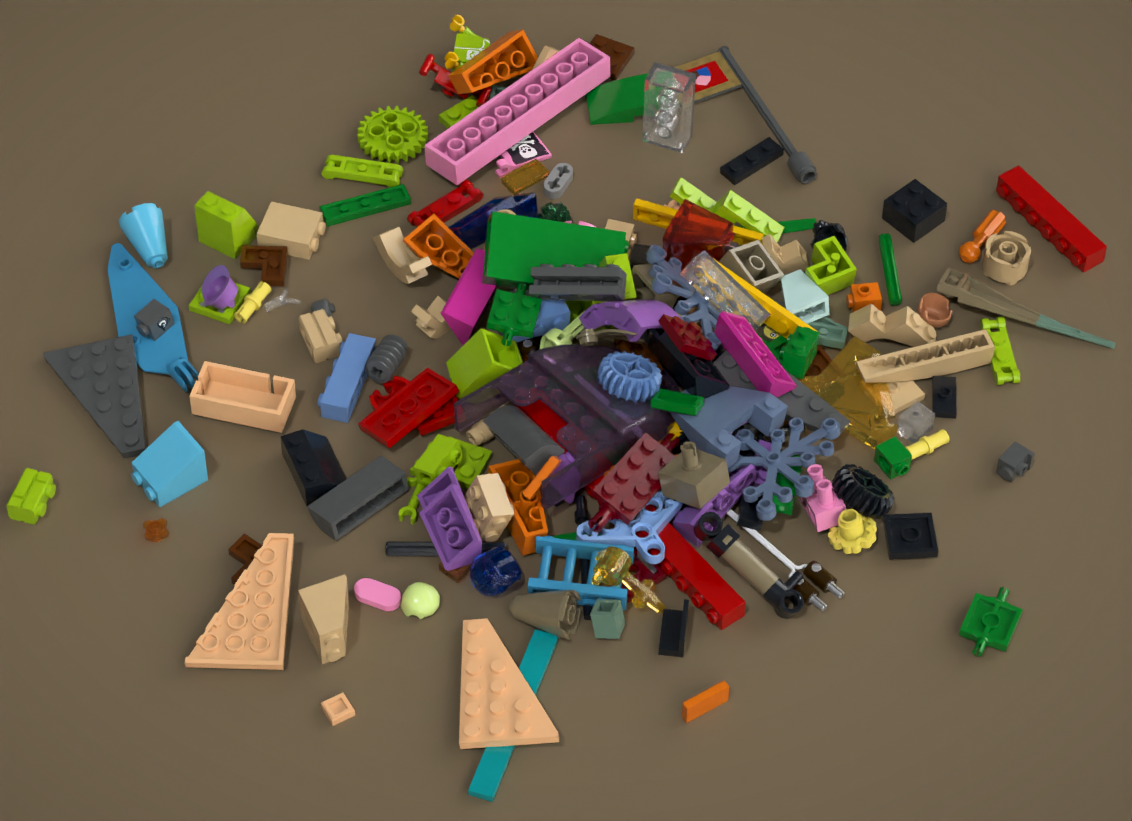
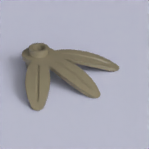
(604, 337)

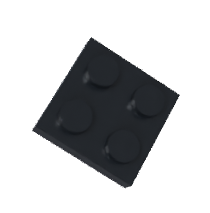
(910, 536)

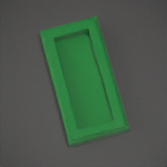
(677, 402)

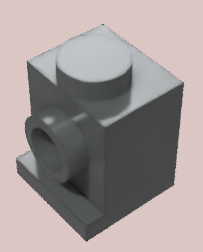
(1014, 462)

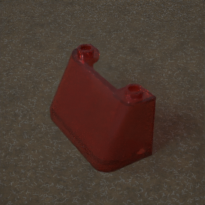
(694, 231)

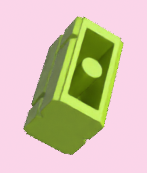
(31, 496)

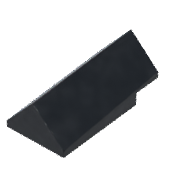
(694, 373)

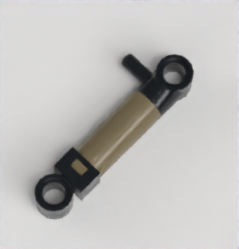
(749, 566)

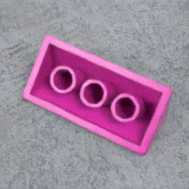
(468, 299)
(752, 355)

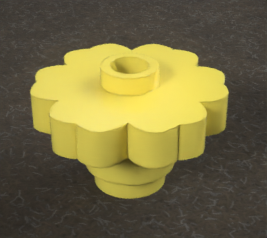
(852, 532)

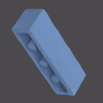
(347, 378)

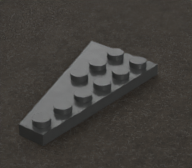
(800, 401)

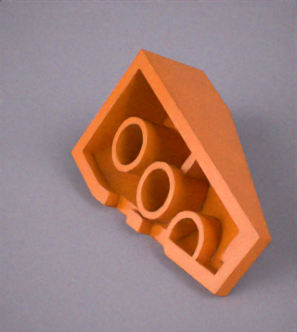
(441, 246)

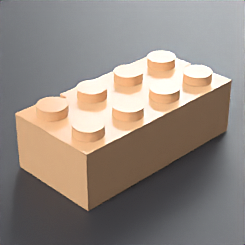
(242, 397)

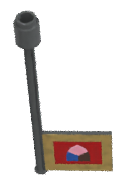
(721, 74)

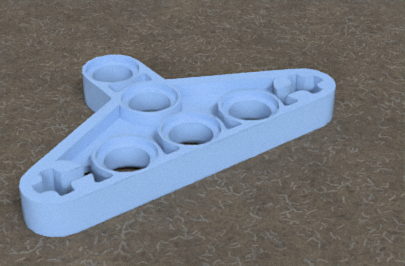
(626, 535)

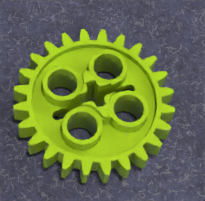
(392, 134)

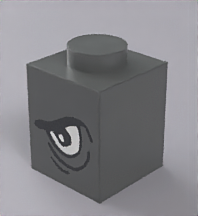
(154, 320)

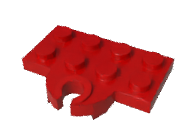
(405, 405)

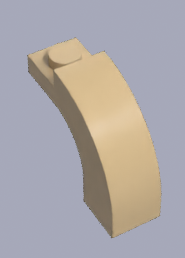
(399, 257)

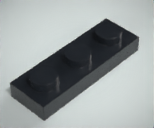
(751, 161)

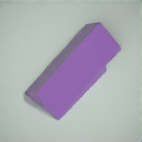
(449, 521)

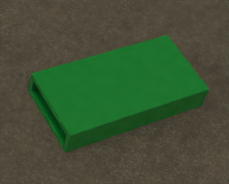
(525, 242)

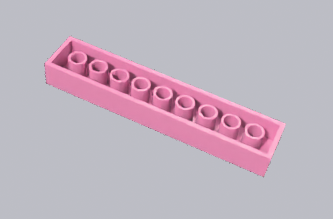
(517, 111)

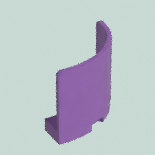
(626, 315)

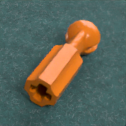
(991, 224)

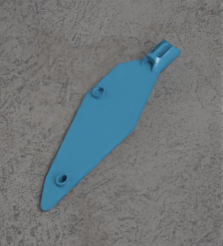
(131, 292)

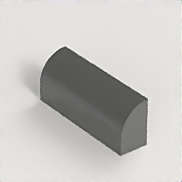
(522, 437)
(358, 497)

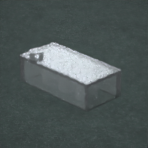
(668, 107)

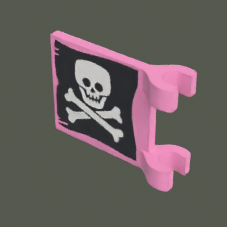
(521, 154)

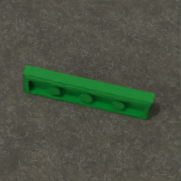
(365, 205)

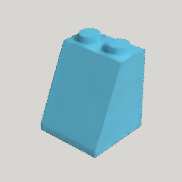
(170, 466)

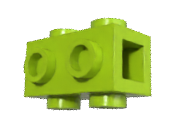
(437, 457)

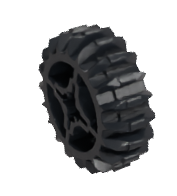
(863, 491)

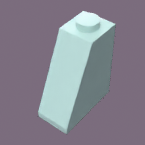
(804, 297)

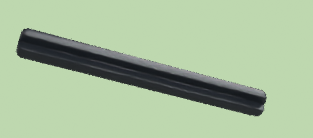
(405, 548)

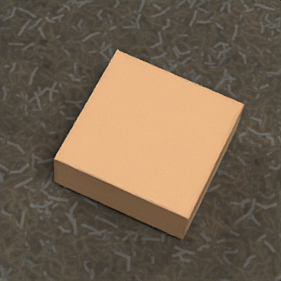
(337, 709)

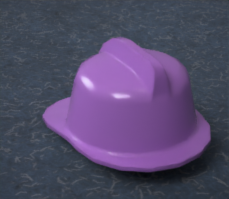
(219, 288)

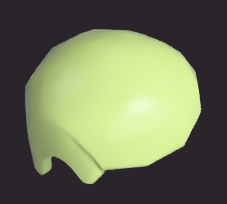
(420, 600)

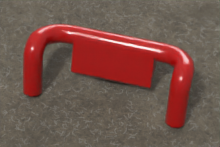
(443, 79)

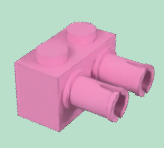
(823, 505)

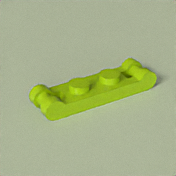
(362, 170)
(1003, 358)

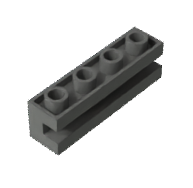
(578, 283)

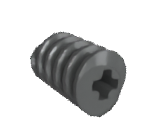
(386, 358)

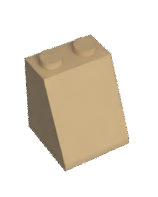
(325, 617)

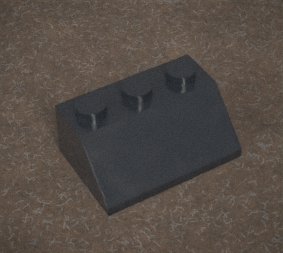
(311, 464)

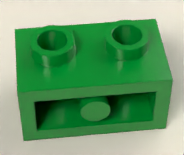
(799, 351)

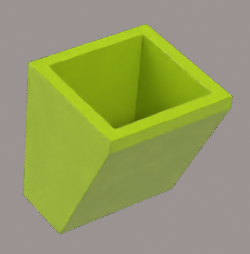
(224, 225)
(481, 361)

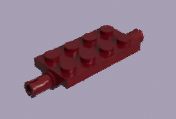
(632, 481)

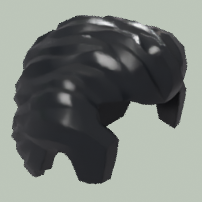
(824, 230)

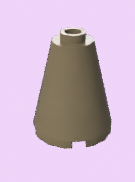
(549, 611)

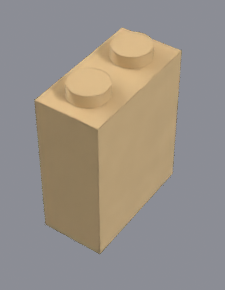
(293, 228)

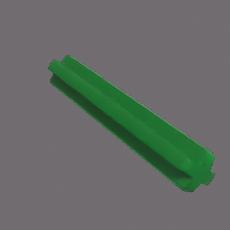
(890, 269)

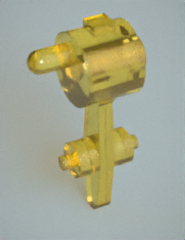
(613, 569)

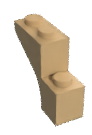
(901, 326)

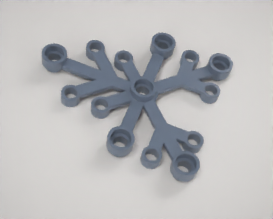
(663, 273)
(779, 462)

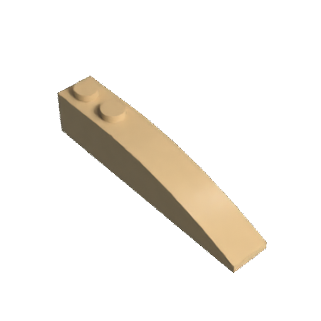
(930, 359)

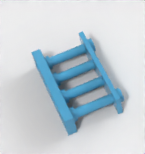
(571, 550)

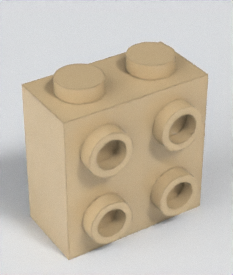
(489, 506)

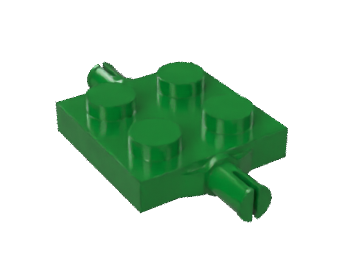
(514, 314)
(990, 622)

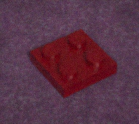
(687, 337)

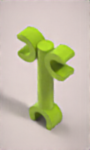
(410, 509)

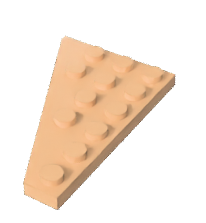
(254, 618)
(495, 697)

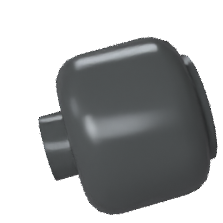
(325, 305)

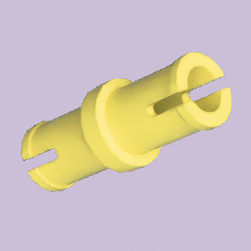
(252, 302)
(927, 444)

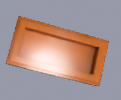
(546, 471)
(705, 701)

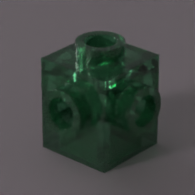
(554, 212)

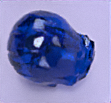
(494, 571)

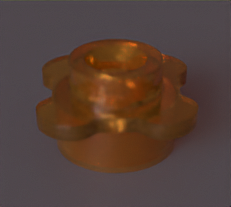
(158, 534)

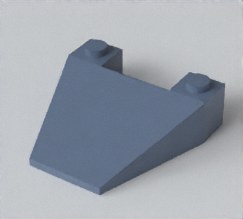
(724, 414)

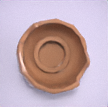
(934, 309)

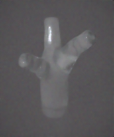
(279, 301)

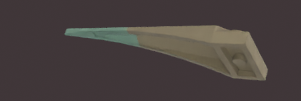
(980, 296)

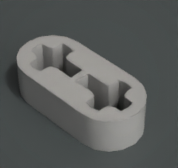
(562, 182)

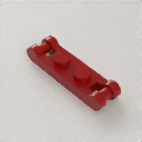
(448, 205)

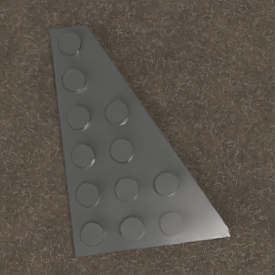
(107, 386)

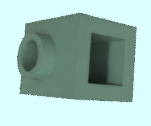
(607, 618)

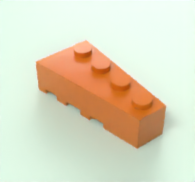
(498, 62)
(528, 514)

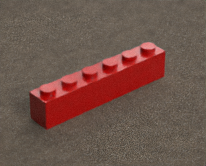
(1051, 218)

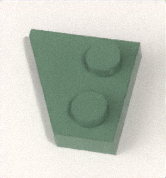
(831, 333)

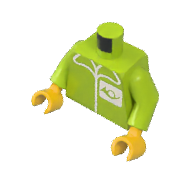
(466, 44)

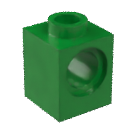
(892, 458)

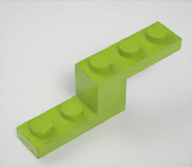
(729, 207)

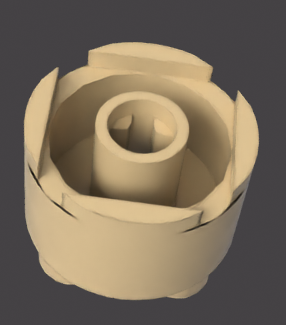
(1006, 257)

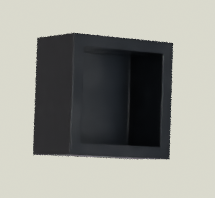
(914, 210)

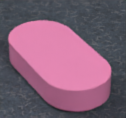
(377, 594)

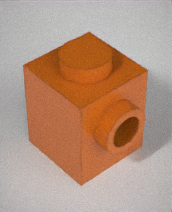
(863, 295)

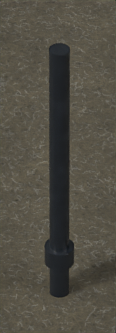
(582, 515)

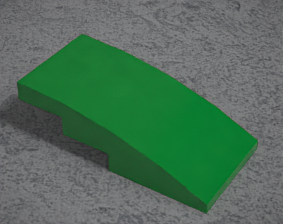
(617, 101)

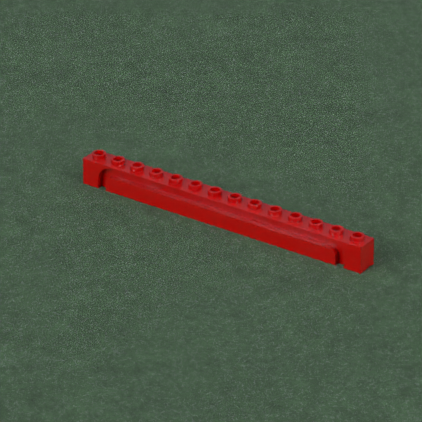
(681, 561)

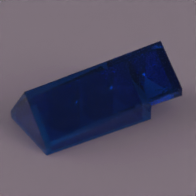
(473, 226)

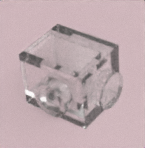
(915, 422)

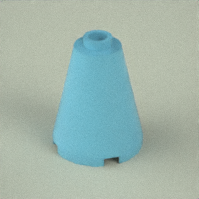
(146, 233)

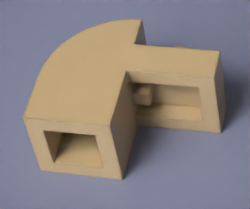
(787, 257)
(431, 320)

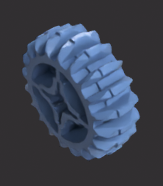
(629, 376)

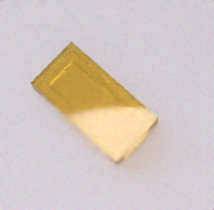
(525, 176)

